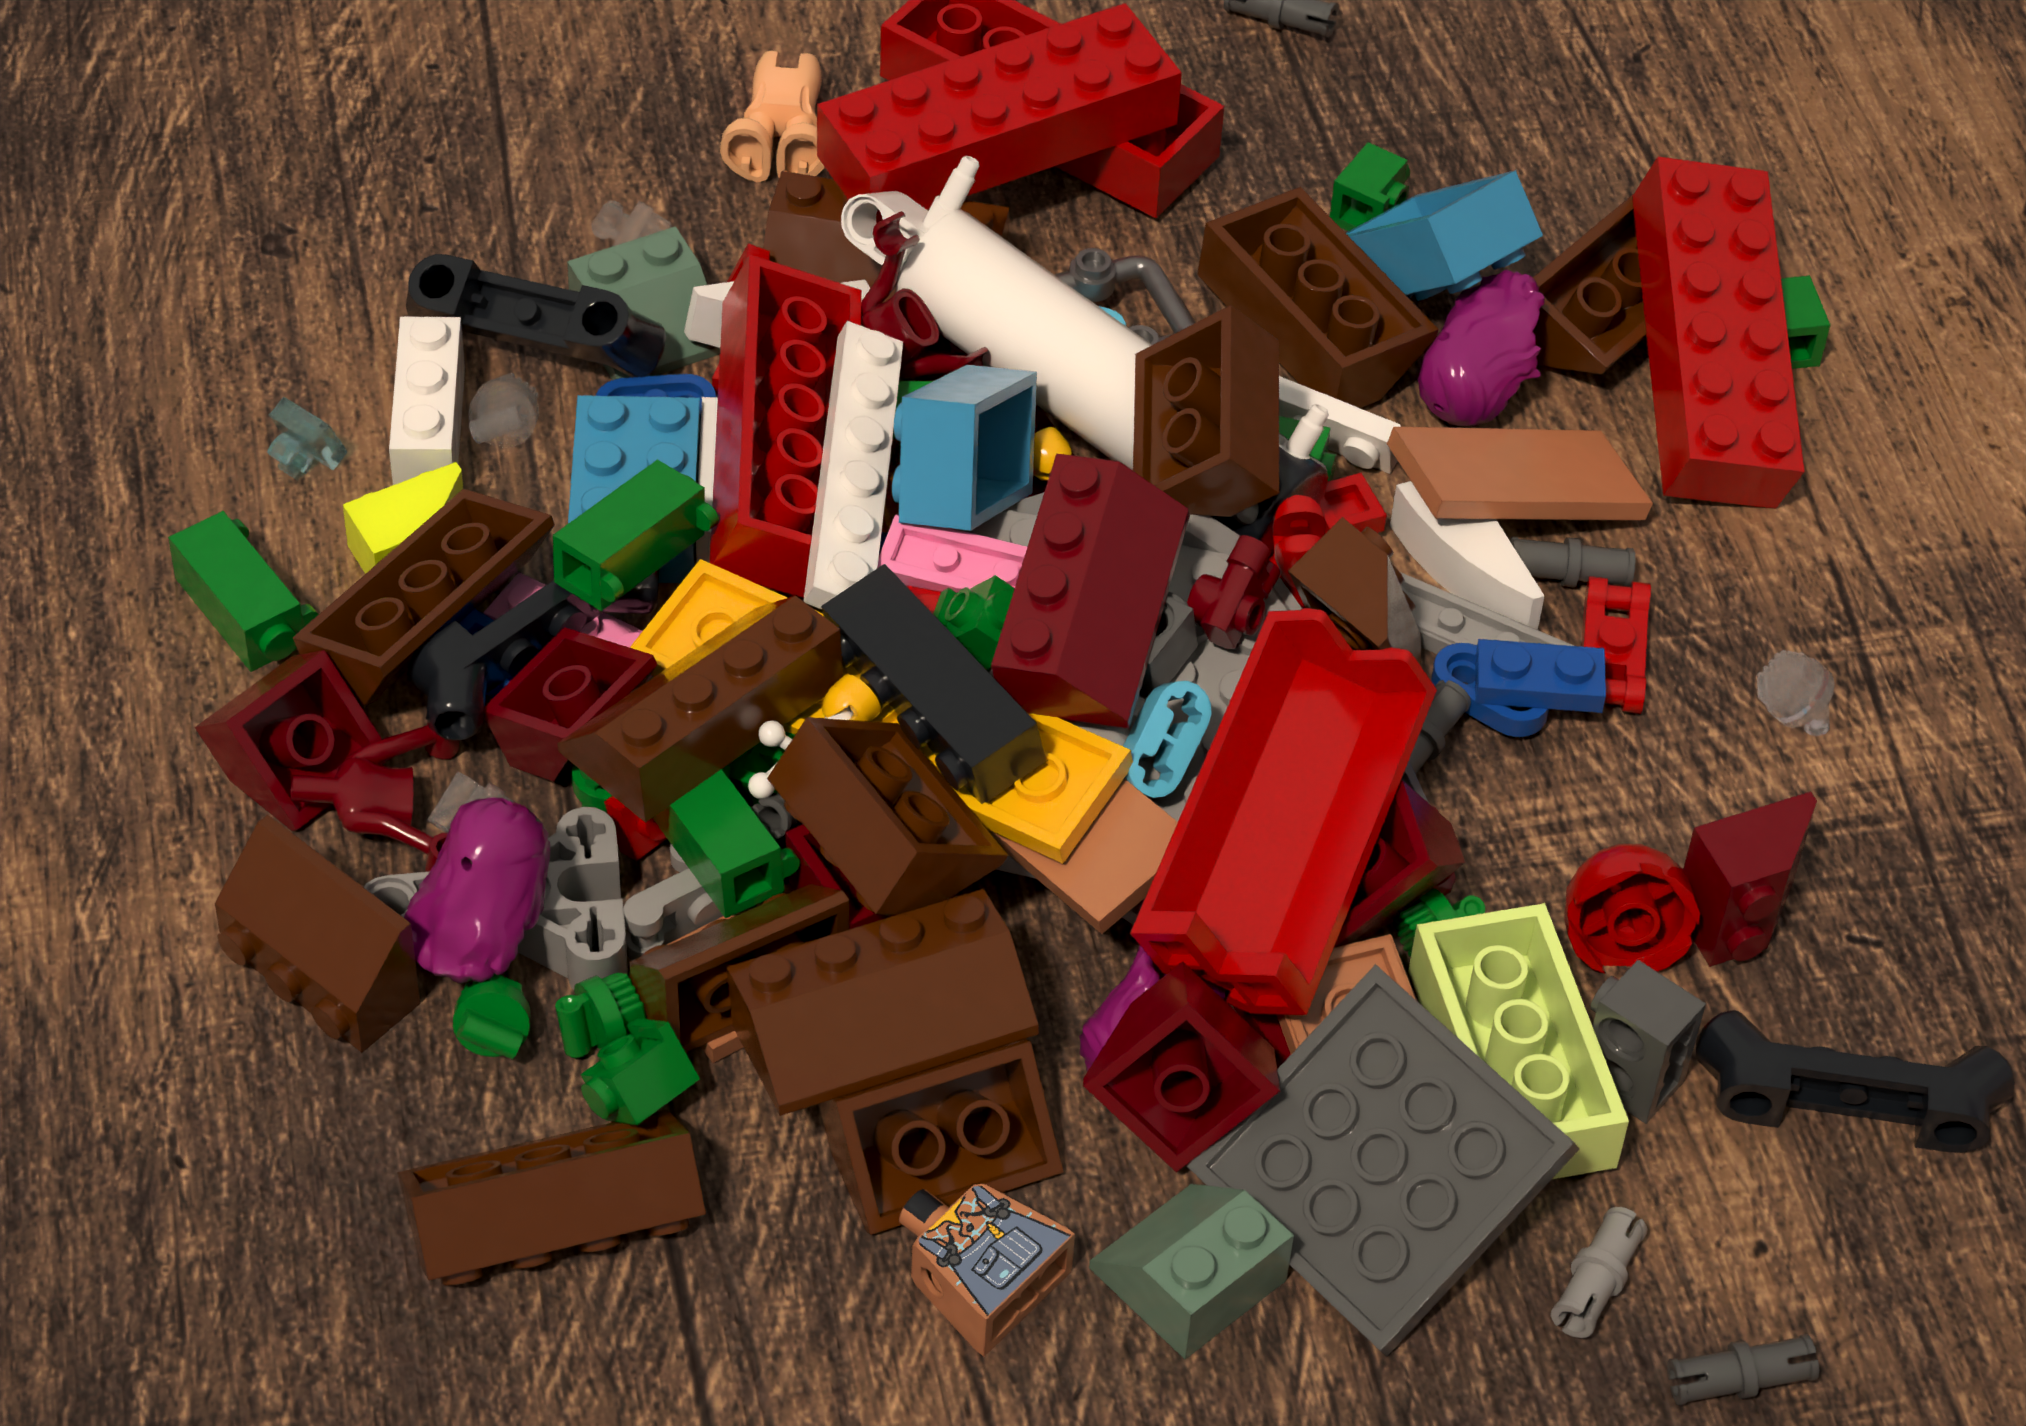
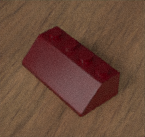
(1090, 593)

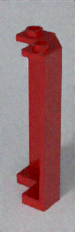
(1285, 813)

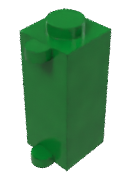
(630, 534)
(238, 590)
(726, 845)

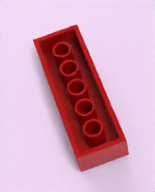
(1005, 106)
(1140, 172)
(1717, 334)
(773, 418)

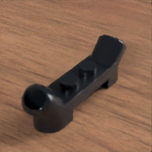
(572, 323)
(462, 667)
(1764, 1077)

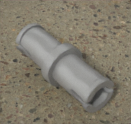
(1598, 1272)

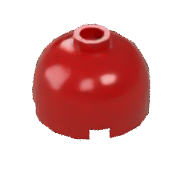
(1630, 908)

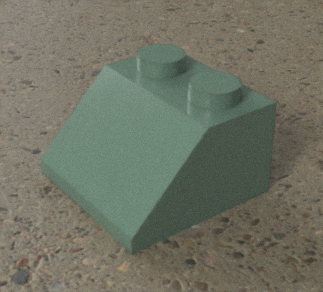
(655, 280)
(1197, 1263)

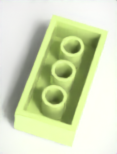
(1516, 1005)

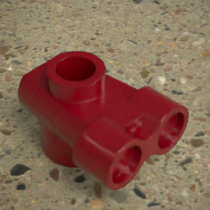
(1236, 602)

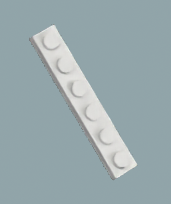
(854, 462)

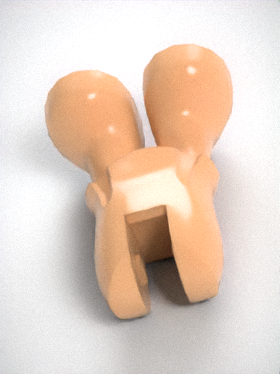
(782, 108)

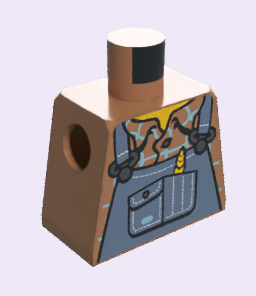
(985, 1260)

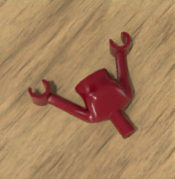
(905, 313)
(379, 797)

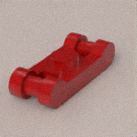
(1621, 637)

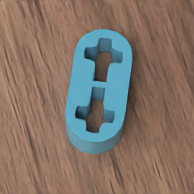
(1176, 745)

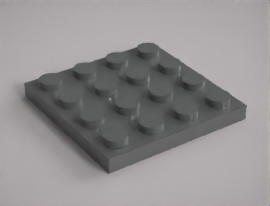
(1388, 1158)

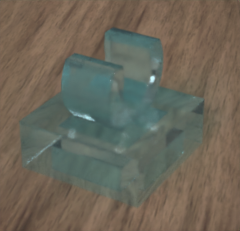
(302, 440)

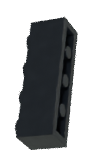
(934, 686)

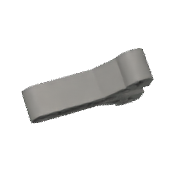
(579, 900)

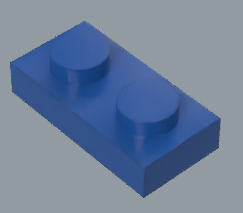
(1540, 675)

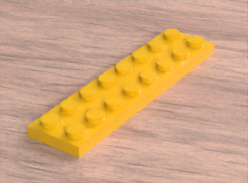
(1041, 811)

